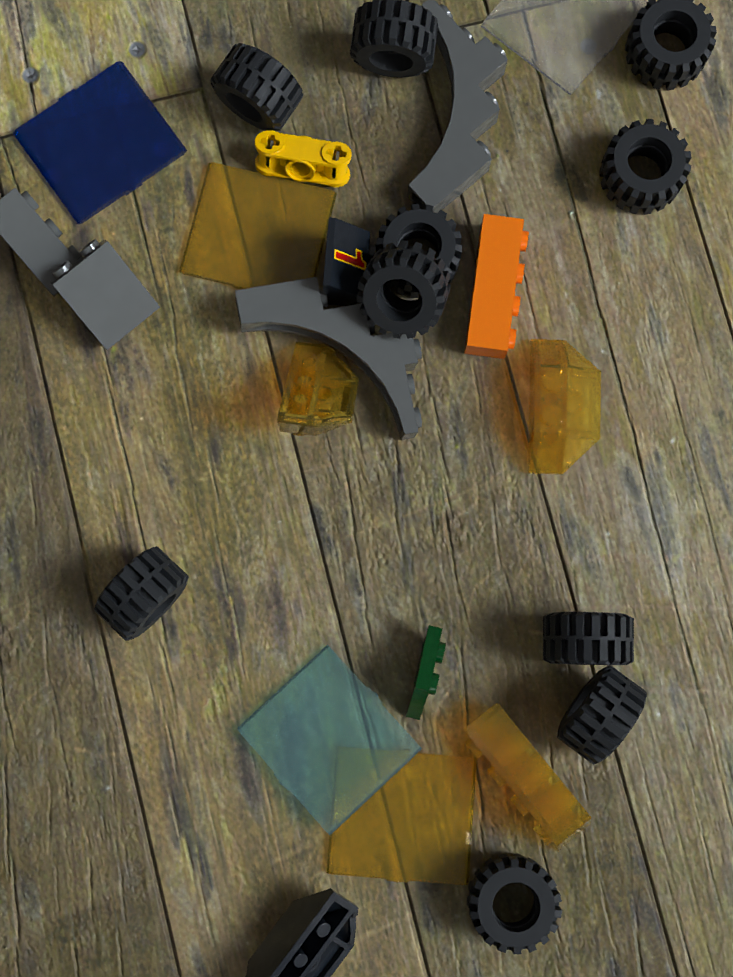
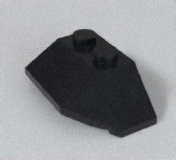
(307, 938)

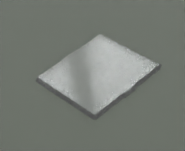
(562, 35)

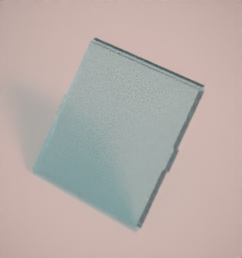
(329, 739)

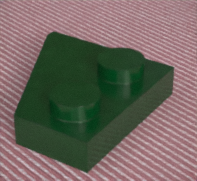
(425, 679)

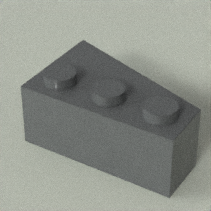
(33, 238)

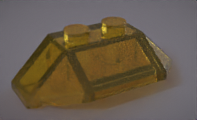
(317, 392)
(561, 406)

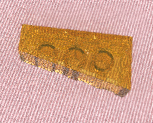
(527, 776)

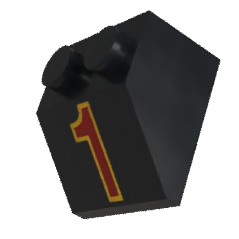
(345, 261)

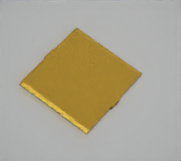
(256, 229)
(412, 825)

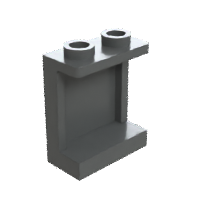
(104, 292)

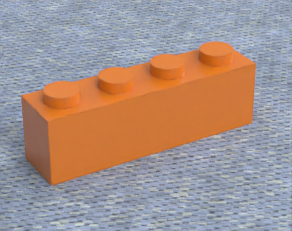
(495, 285)

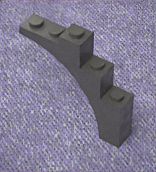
(471, 71)
(298, 310)

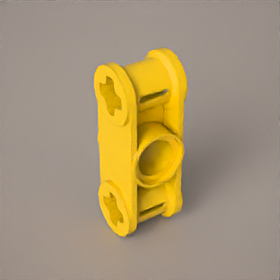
(302, 158)

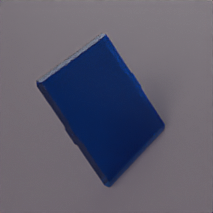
(99, 142)

